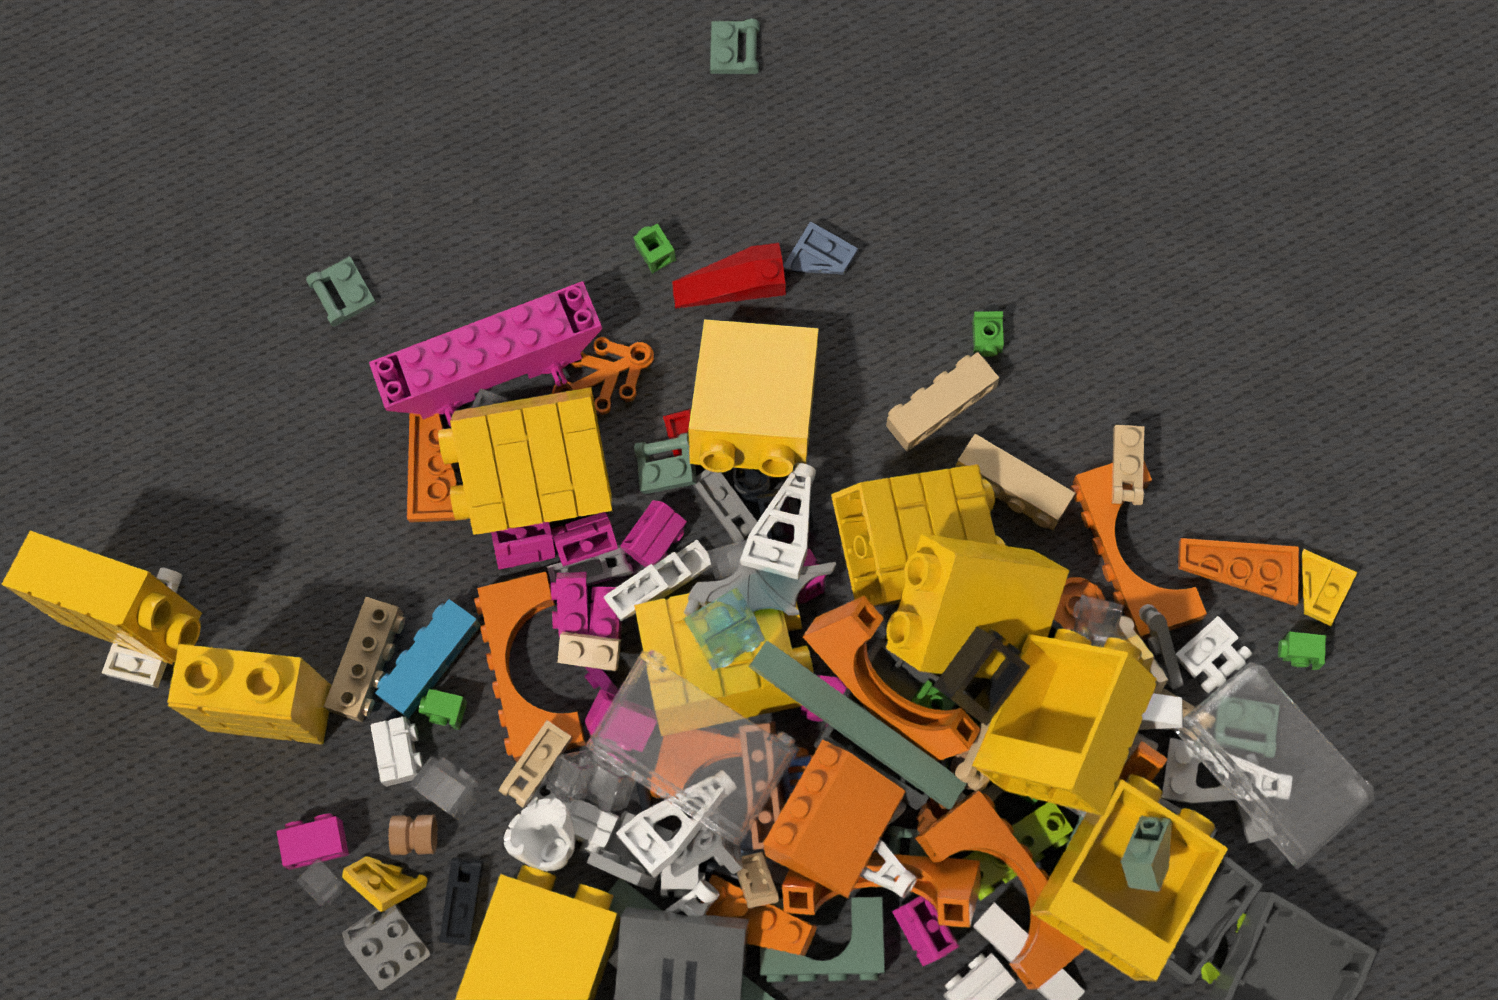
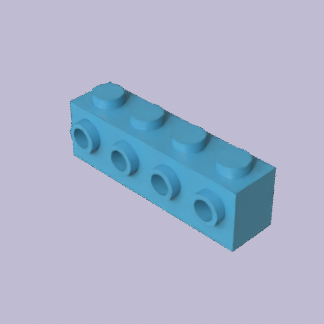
(427, 658)

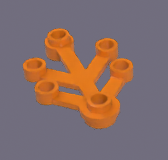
(609, 371)

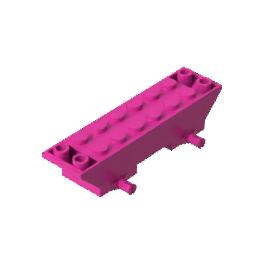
(518, 341)

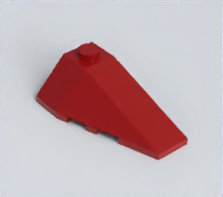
(742, 276)

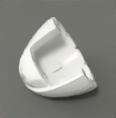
(542, 835)

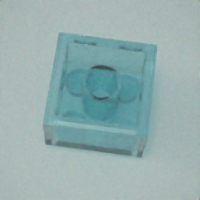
(725, 629)

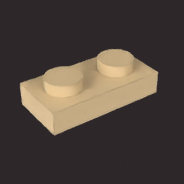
(589, 651)

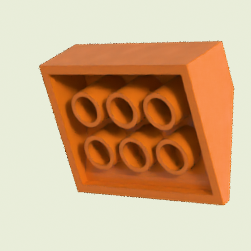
(833, 819)

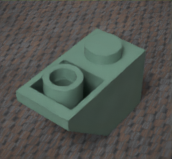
(1148, 853)

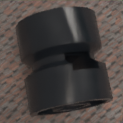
(750, 482)

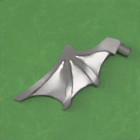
(758, 588)

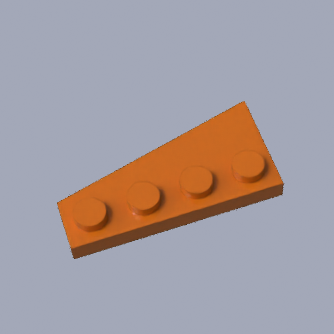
(1247, 566)
(767, 923)

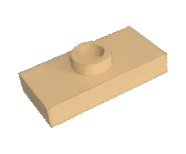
(757, 881)

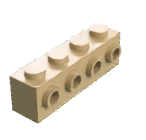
(941, 401)
(1018, 483)
(364, 659)

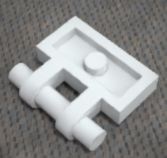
(1206, 647)

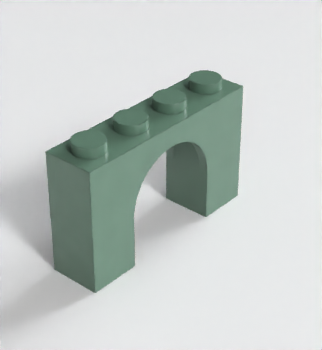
(861, 957)

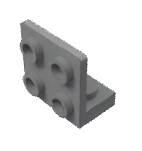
(704, 846)
(621, 862)
(385, 945)

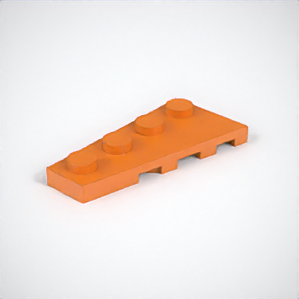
(427, 474)

